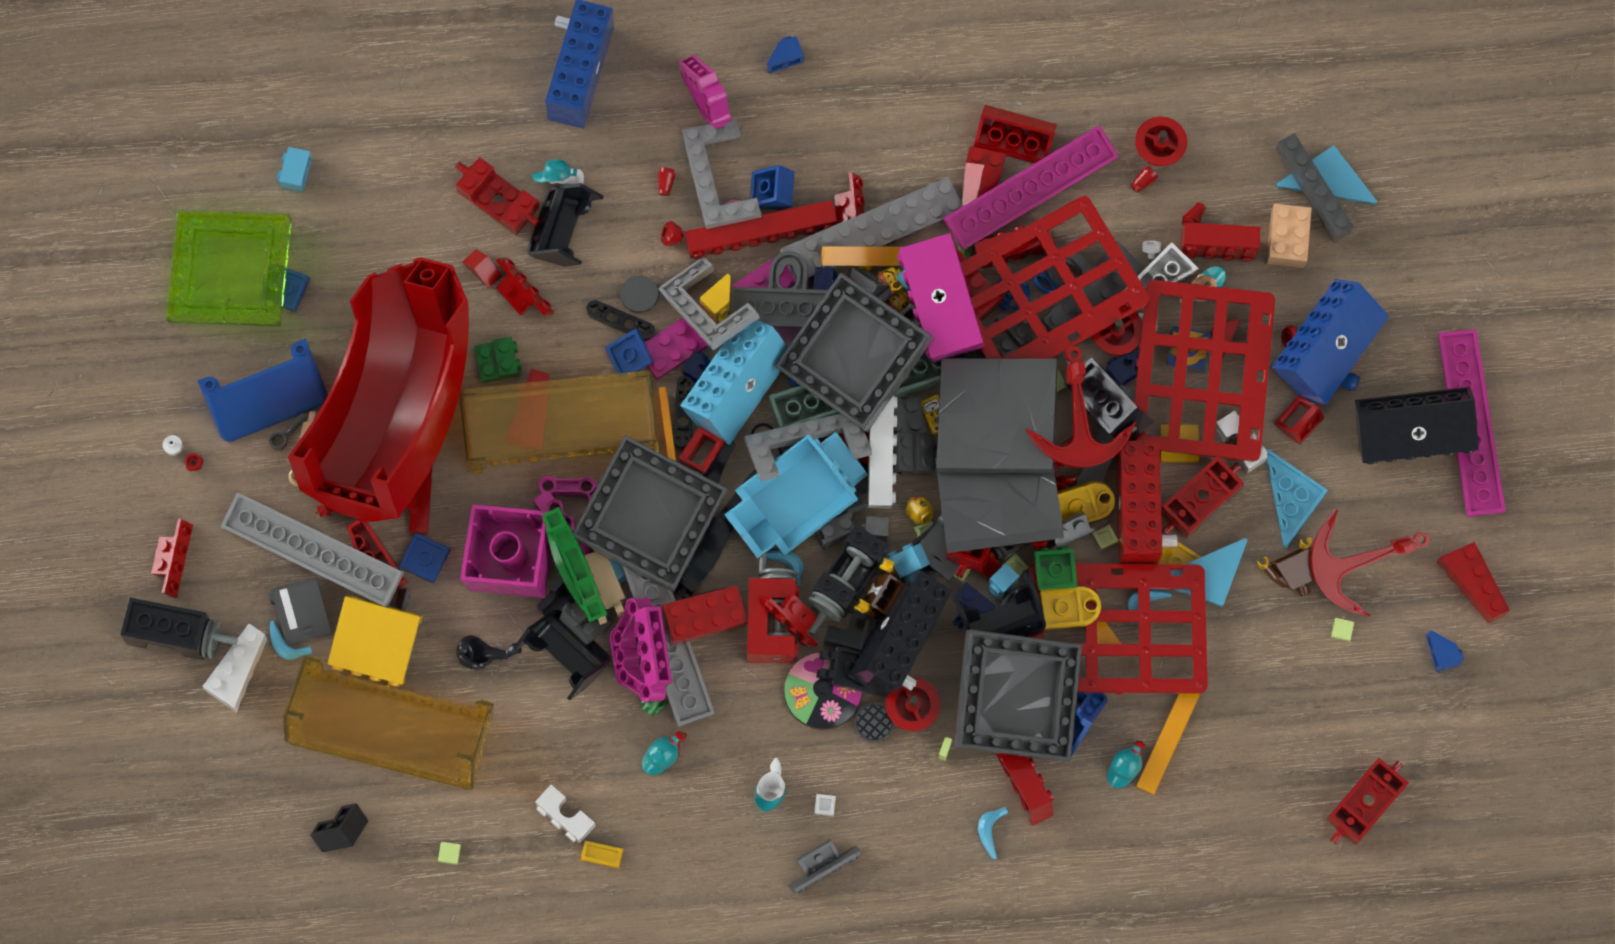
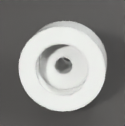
(1151, 248)
(172, 445)

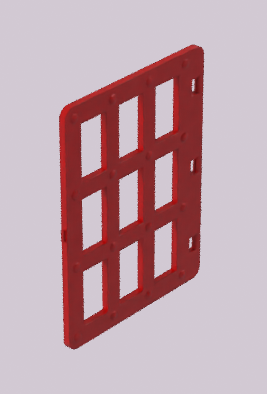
(1092, 318)
(1256, 354)
(1143, 578)

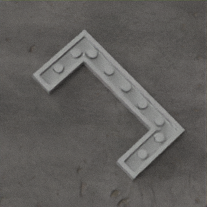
(712, 212)
(713, 334)
(762, 442)

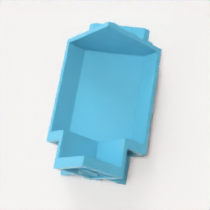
(811, 490)

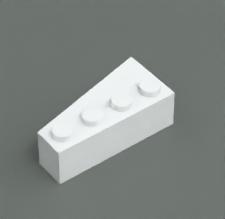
(1168, 266)
(236, 669)

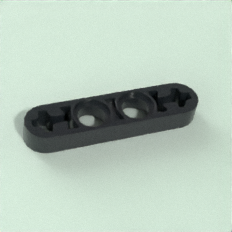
(622, 318)
(679, 412)

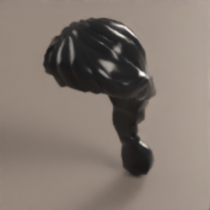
(477, 654)

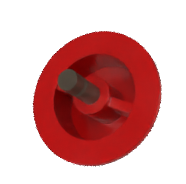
(1161, 141)
(1122, 336)
(914, 708)

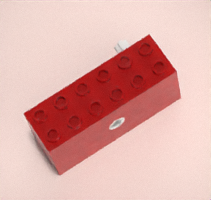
(1140, 504)

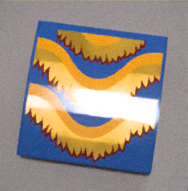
(1196, 358)

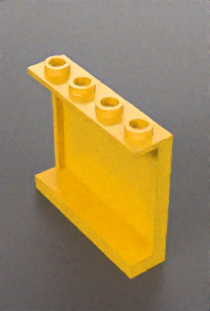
(374, 640)

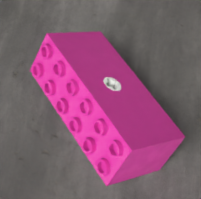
(936, 271)

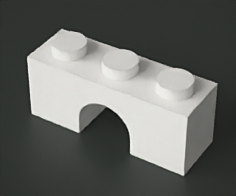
(1228, 429)
(576, 827)

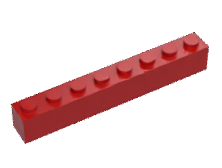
(765, 229)

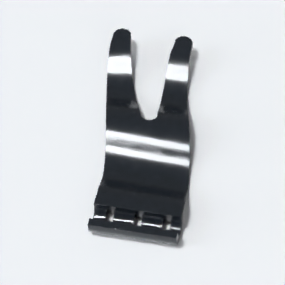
(715, 535)

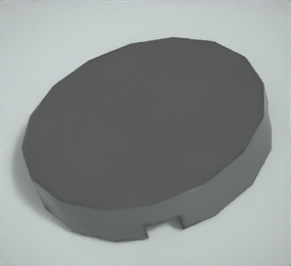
(639, 294)

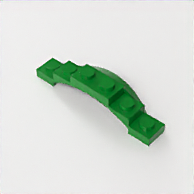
(573, 565)

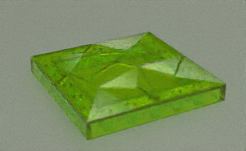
(228, 268)

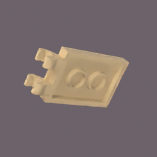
(607, 583)

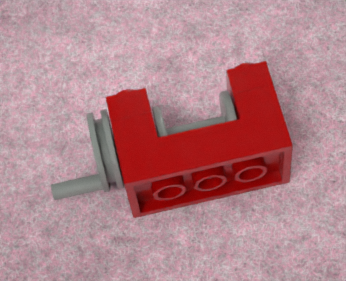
(772, 646)

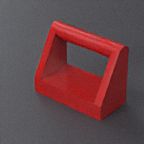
(1305, 425)
(693, 447)

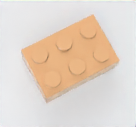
(1289, 235)

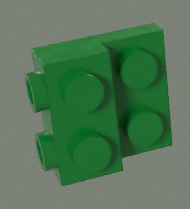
(497, 360)
(1055, 568)

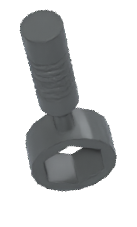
(290, 429)

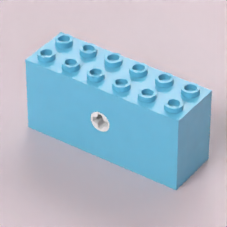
(735, 381)

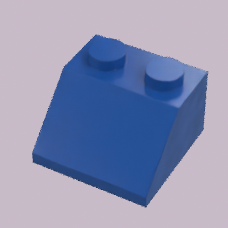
(773, 187)

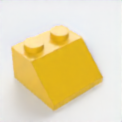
(717, 300)

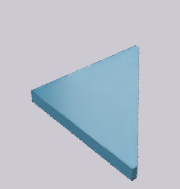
(1338, 176)
(1293, 496)
(1219, 571)

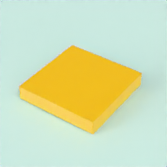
(1187, 432)

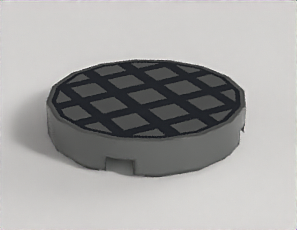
(873, 723)

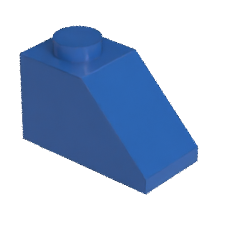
(785, 55)
(1443, 652)

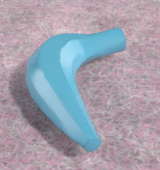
(791, 559)
(1155, 594)
(282, 648)
(985, 829)

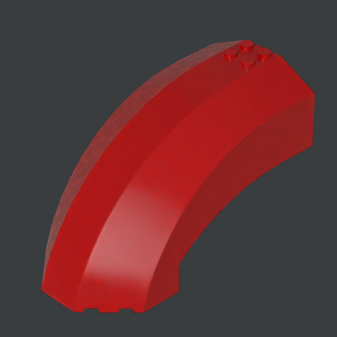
(390, 394)

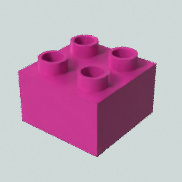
(506, 552)

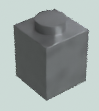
(877, 526)

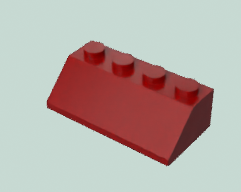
(1014, 134)

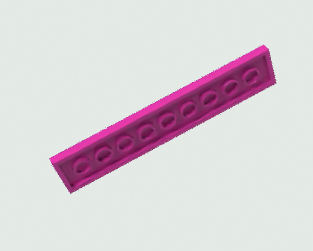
(1030, 187)
(678, 341)
(1480, 468)

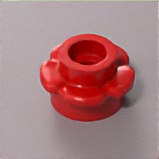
(193, 457)
(323, 511)

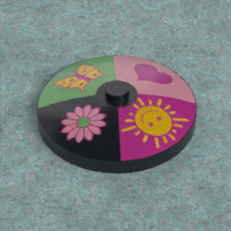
(814, 700)

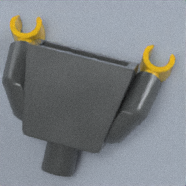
(873, 284)

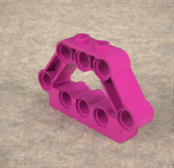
(705, 91)
(563, 488)
(654, 673)

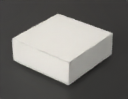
(825, 805)

